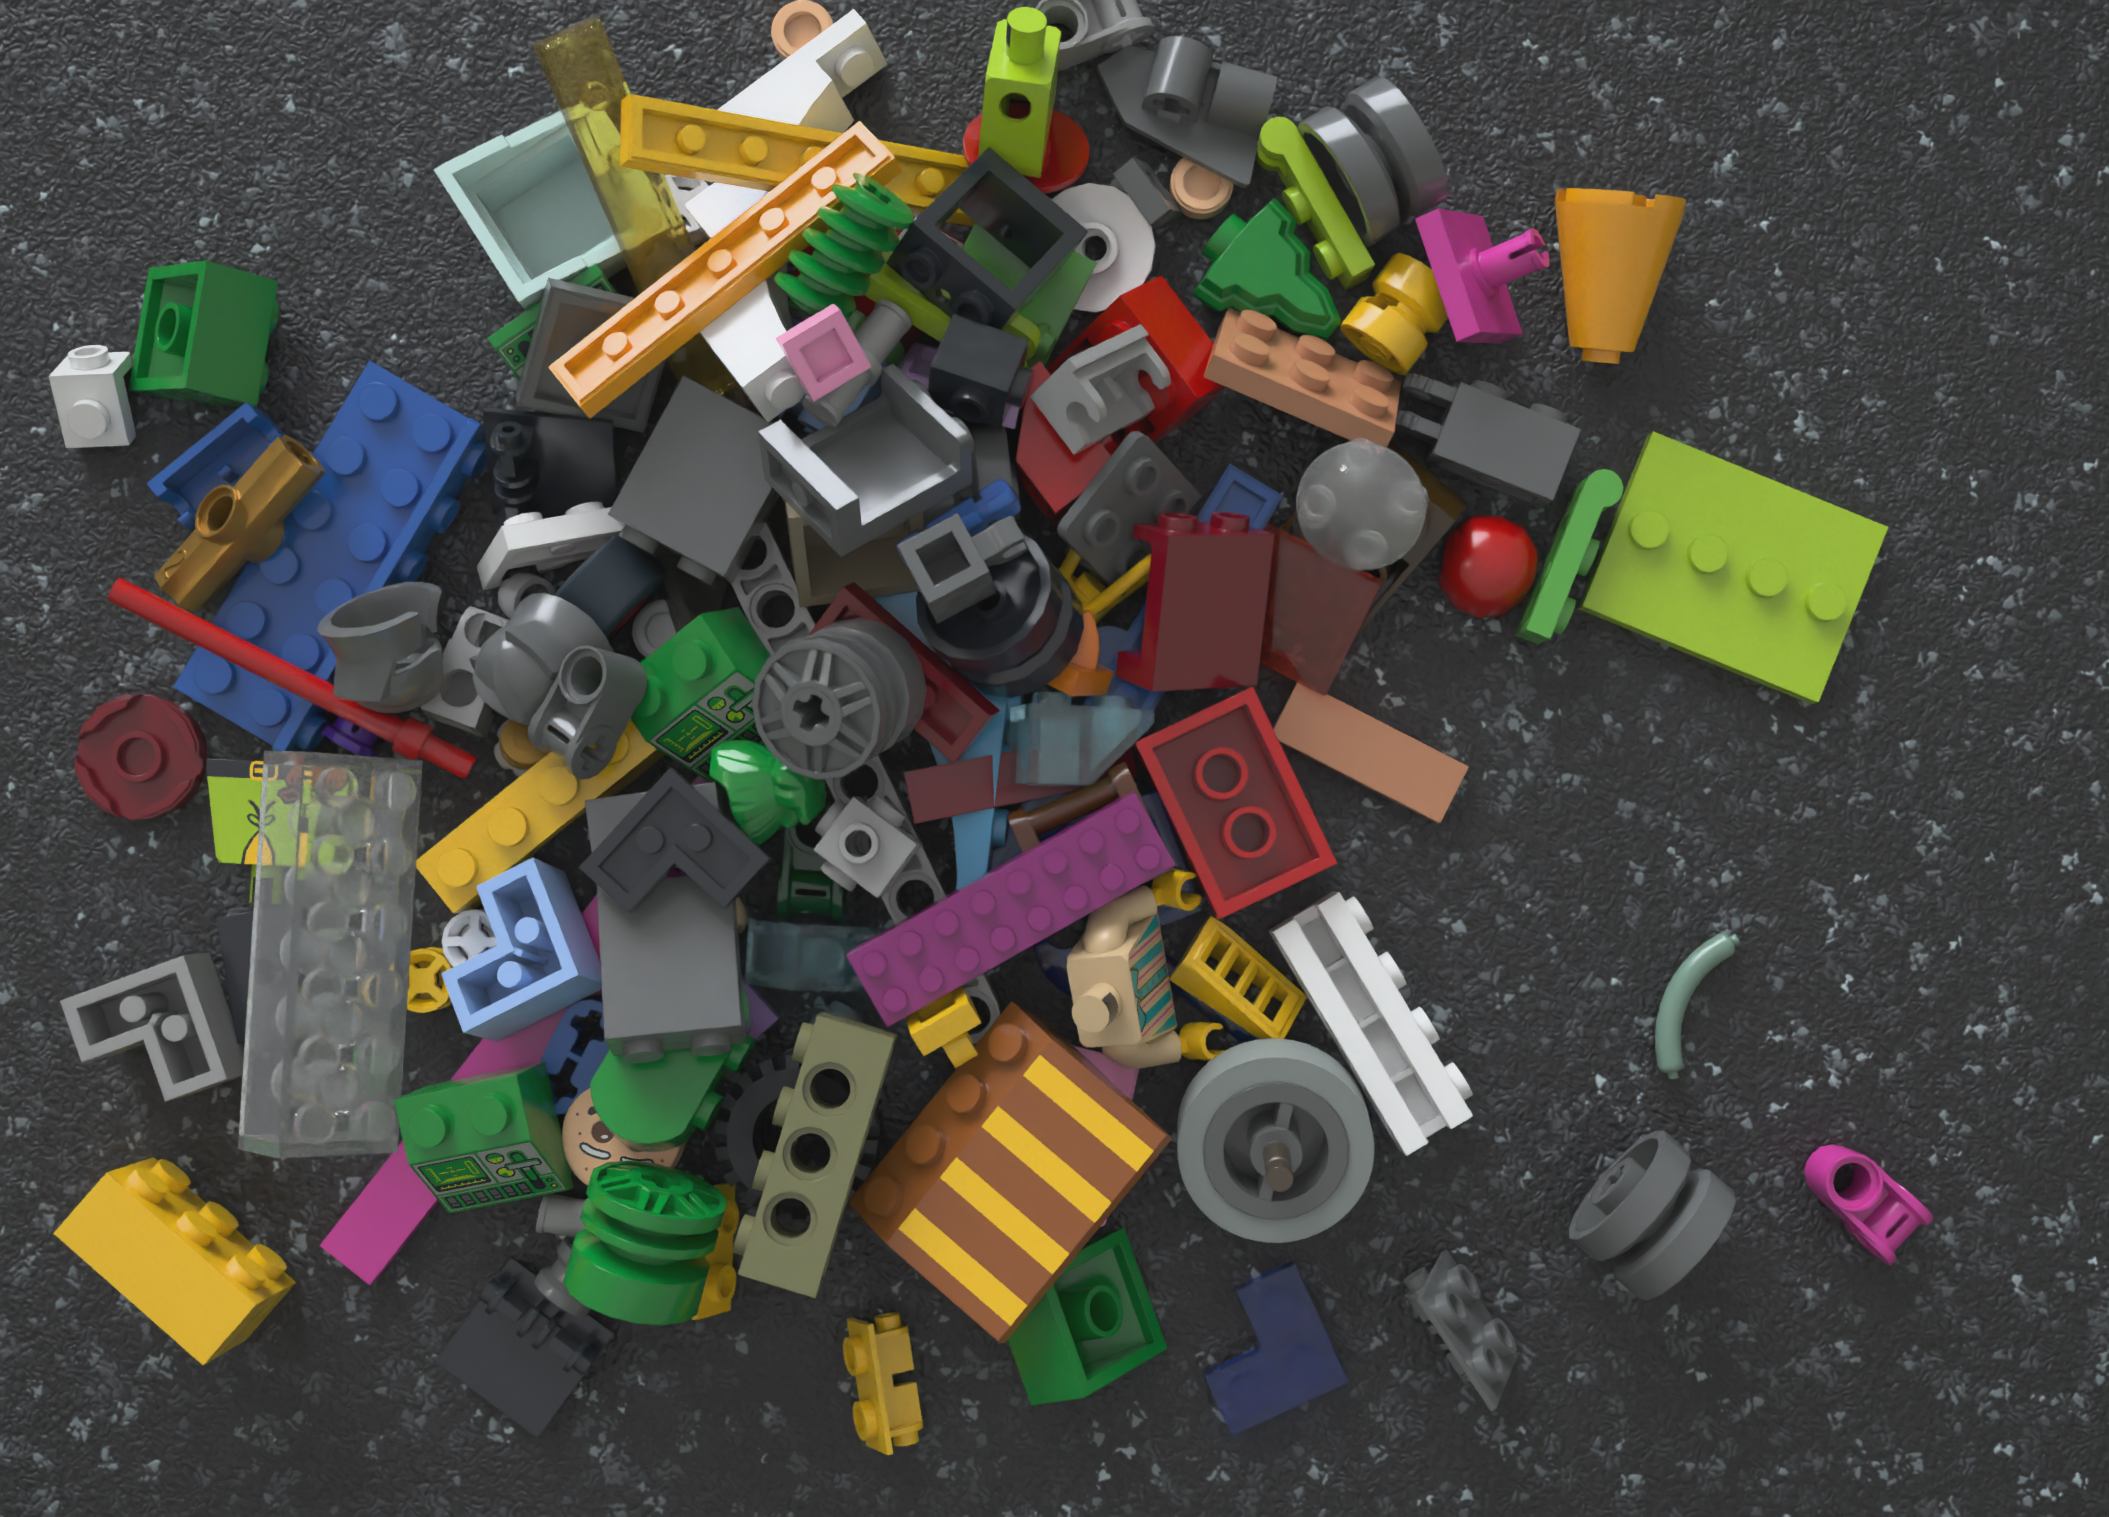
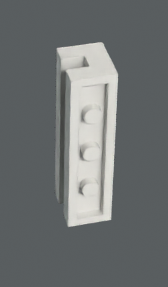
(1371, 1021)

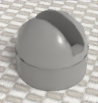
(518, 587)

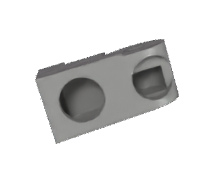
(458, 701)

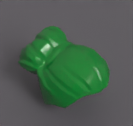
(763, 789)

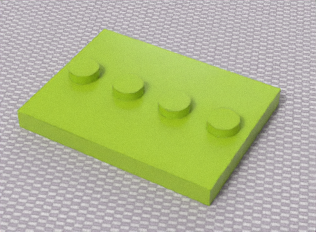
(1733, 568)

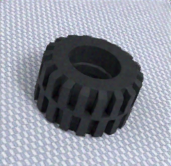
(743, 1117)

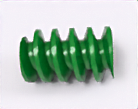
(847, 248)

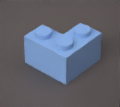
(540, 955)

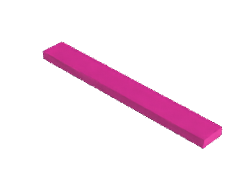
(396, 1197)

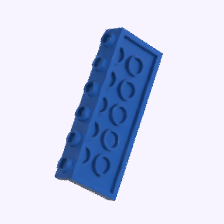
(386, 491)

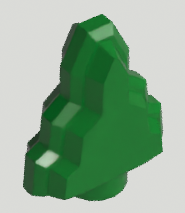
(1266, 271)

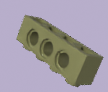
(801, 1257)

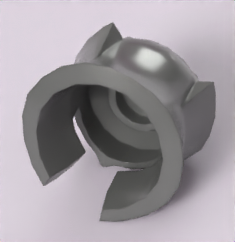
(387, 647)
(527, 653)

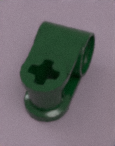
(802, 871)

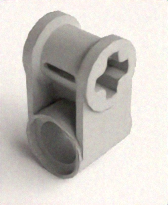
(1097, 27)

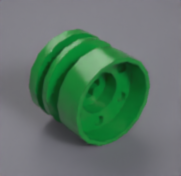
(644, 1242)

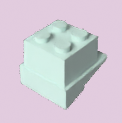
(533, 208)

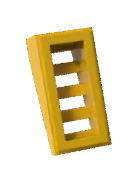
(1211, 988)

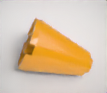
(1612, 264)

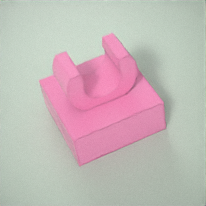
(823, 352)

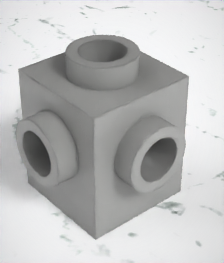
(890, 847)

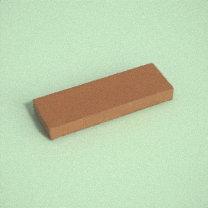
(1369, 752)

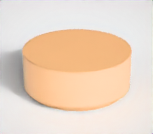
(797, 25)
(1199, 191)

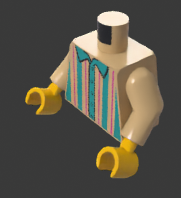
(1124, 982)

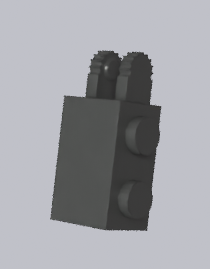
(1491, 438)

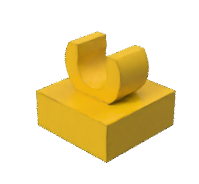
(946, 1025)

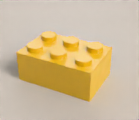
(176, 1257)

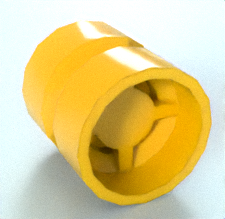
(1395, 320)

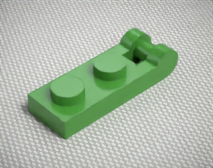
(1569, 554)

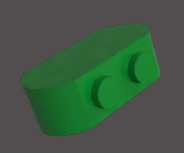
(664, 1100)

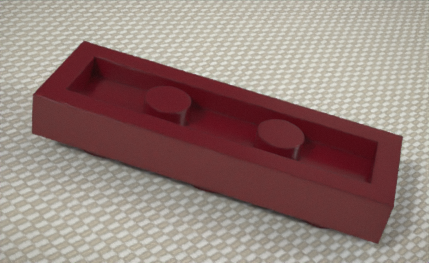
(953, 708)

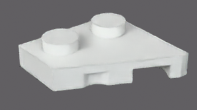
(546, 542)

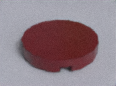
(140, 757)

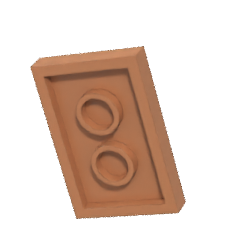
(1304, 377)

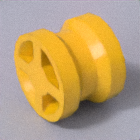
(422, 987)

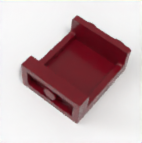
(1201, 603)

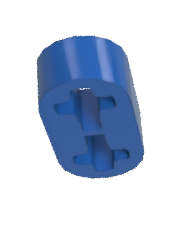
(564, 1047)

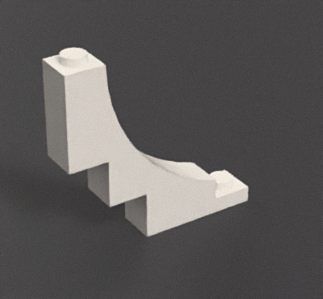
(801, 92)

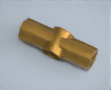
(239, 523)

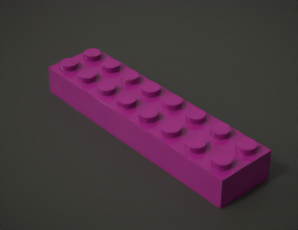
(1010, 908)

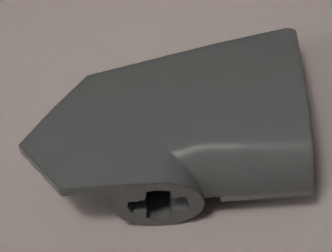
(1191, 104)

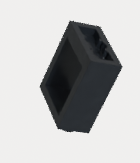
(1011, 213)

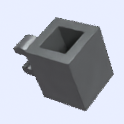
(954, 566)

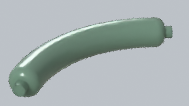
(1678, 995)

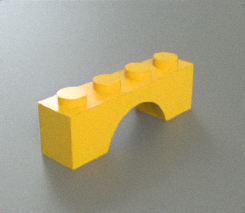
(525, 819)

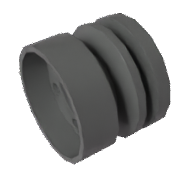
(838, 697)

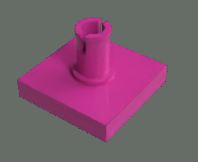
(1475, 273)

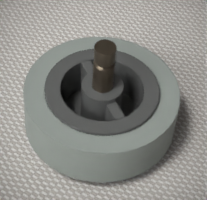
(1274, 1140)

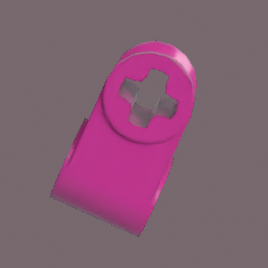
(1872, 1206)

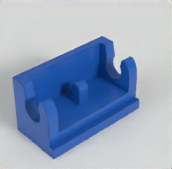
(215, 460)

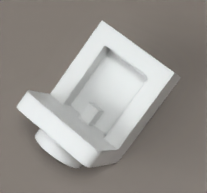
(93, 398)

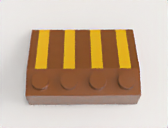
(1009, 1171)

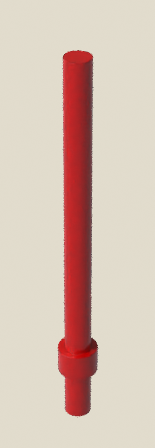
(409, 737)

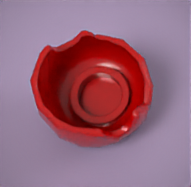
(1488, 566)

